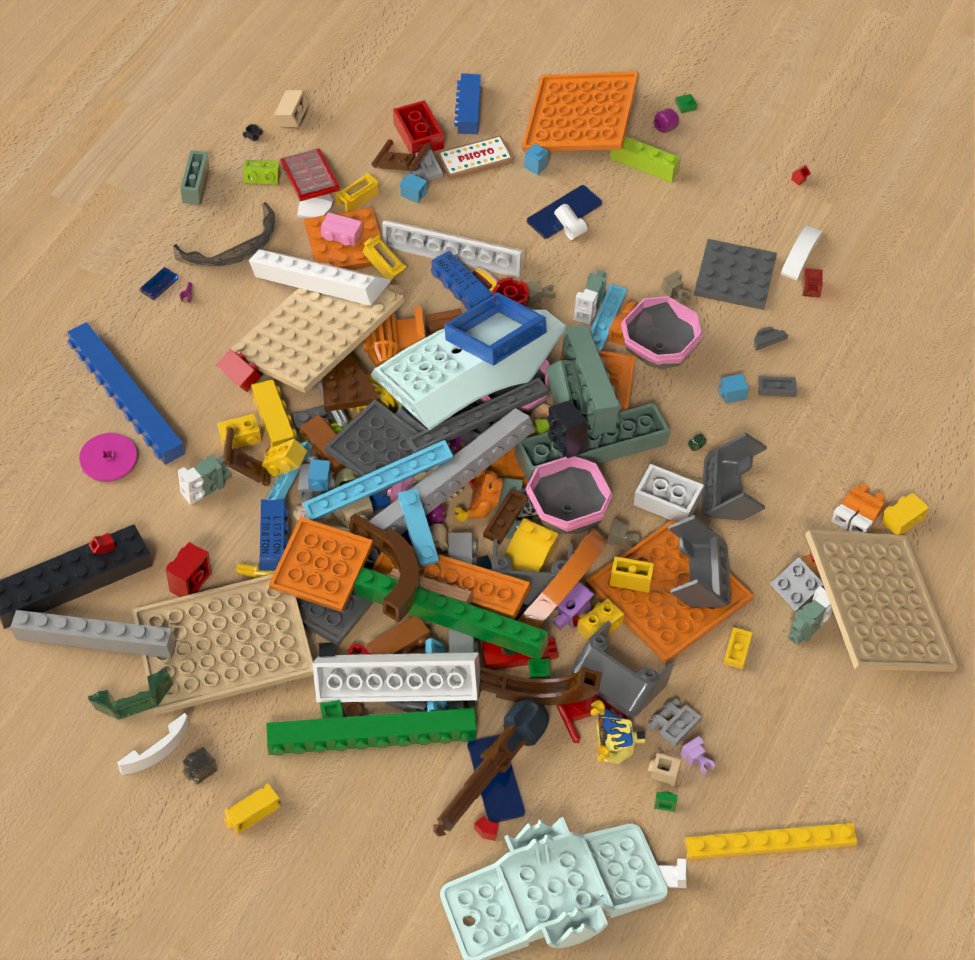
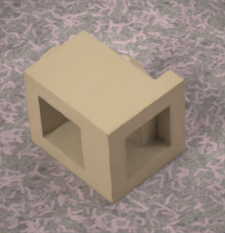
(664, 769)

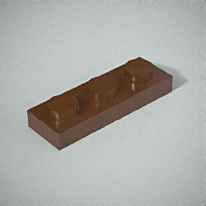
(505, 516)

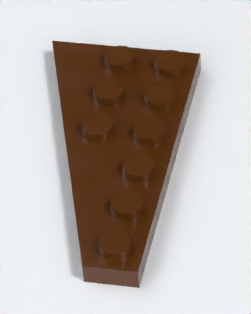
(347, 386)

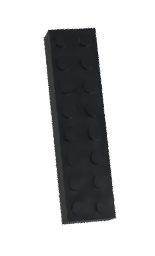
(72, 575)

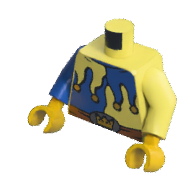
(614, 735)

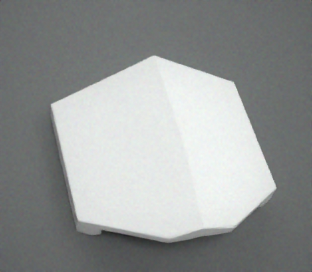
(315, 206)

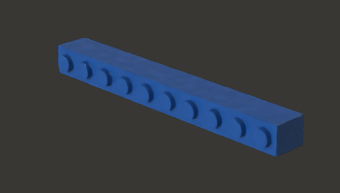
(125, 393)

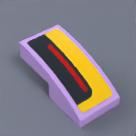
(485, 278)

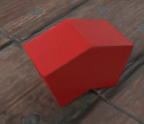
(800, 175)
(102, 544)
(486, 829)

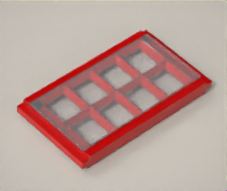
(309, 174)

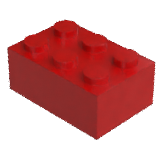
(418, 126)

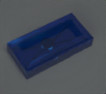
(159, 283)

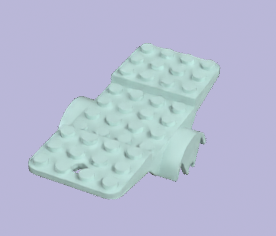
(552, 888)

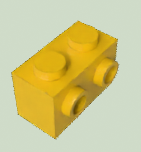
(245, 431)
(284, 457)
(905, 514)
(631, 574)
(595, 619)

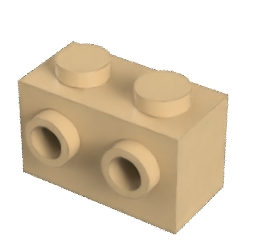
(291, 108)

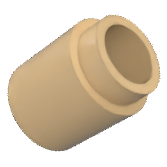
(439, 537)

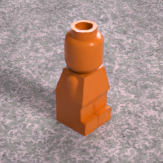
(615, 329)

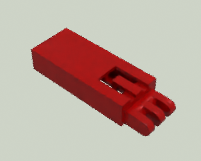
(496, 660)

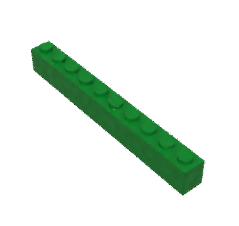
(459, 616)
(371, 731)

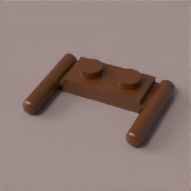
(399, 161)
(244, 463)

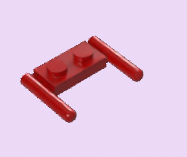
(579, 711)

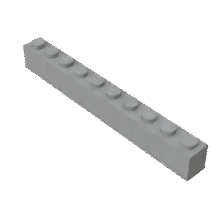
(461, 469)

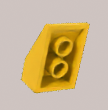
(531, 547)

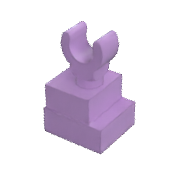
(694, 753)

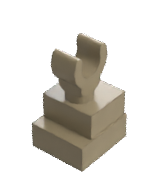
(673, 286)
(536, 292)
(619, 533)

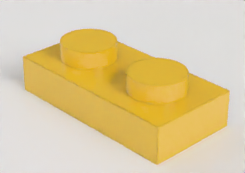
(737, 648)

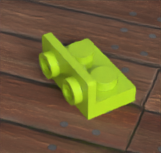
(261, 172)

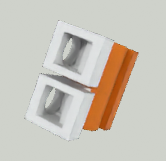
(859, 509)

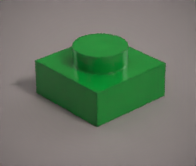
(686, 103)
(539, 668)
(331, 709)
(665, 801)

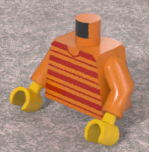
(484, 496)

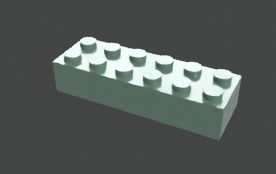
(594, 381)

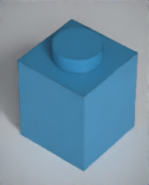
(536, 159)
(413, 188)
(733, 388)
(319, 475)

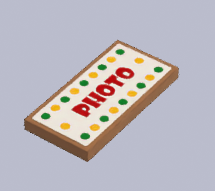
(475, 157)

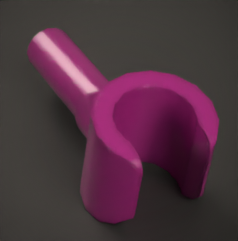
(186, 293)

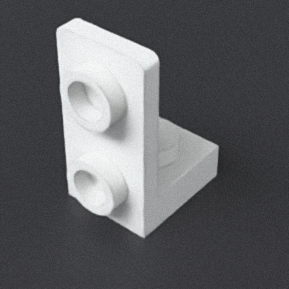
(675, 875)

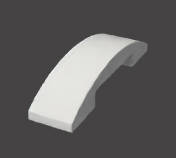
(800, 252)
(134, 763)

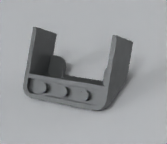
(722, 479)
(707, 564)
(538, 580)
(619, 684)

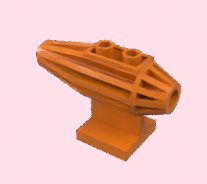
(393, 337)

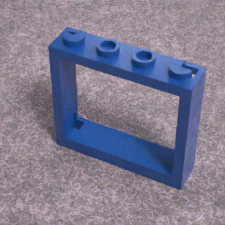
(532, 328)

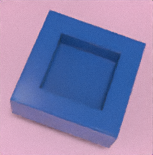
(379, 501)

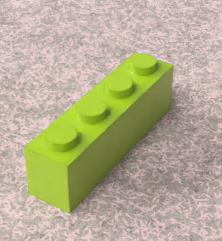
(647, 159)

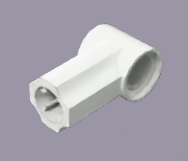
(572, 225)

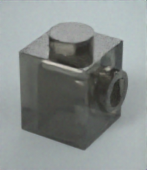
(199, 765)

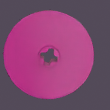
(110, 469)

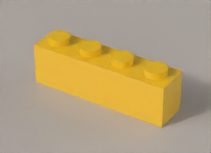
(273, 413)

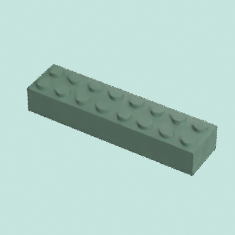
(636, 432)

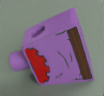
(575, 604)

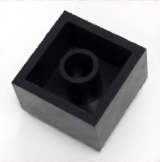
(568, 429)

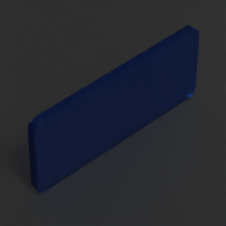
(581, 202)
(502, 796)

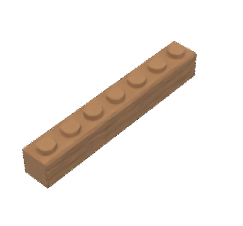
(442, 588)

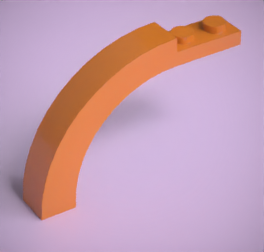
(565, 580)

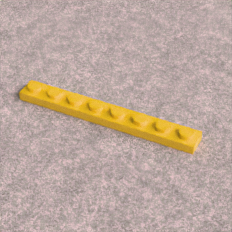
(770, 841)

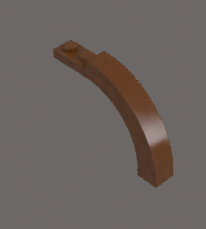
(402, 597)
(554, 691)

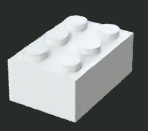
(667, 494)

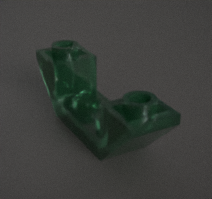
(159, 685)

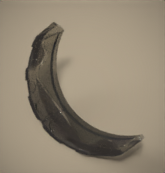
(233, 254)

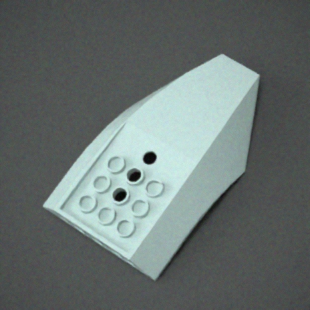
(461, 377)

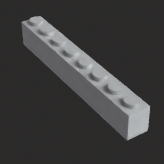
(461, 548)
(93, 634)

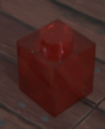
(812, 283)

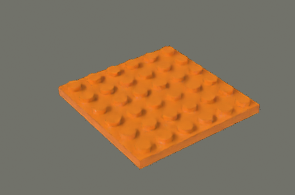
(581, 111)
(658, 616)

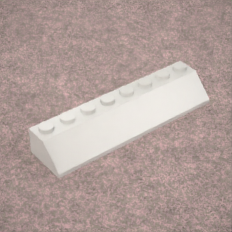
(468, 251)
(317, 276)
(397, 677)

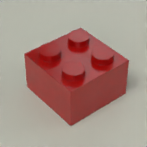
(188, 570)

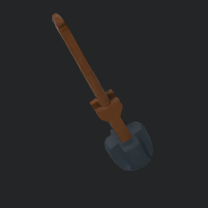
(523, 726)

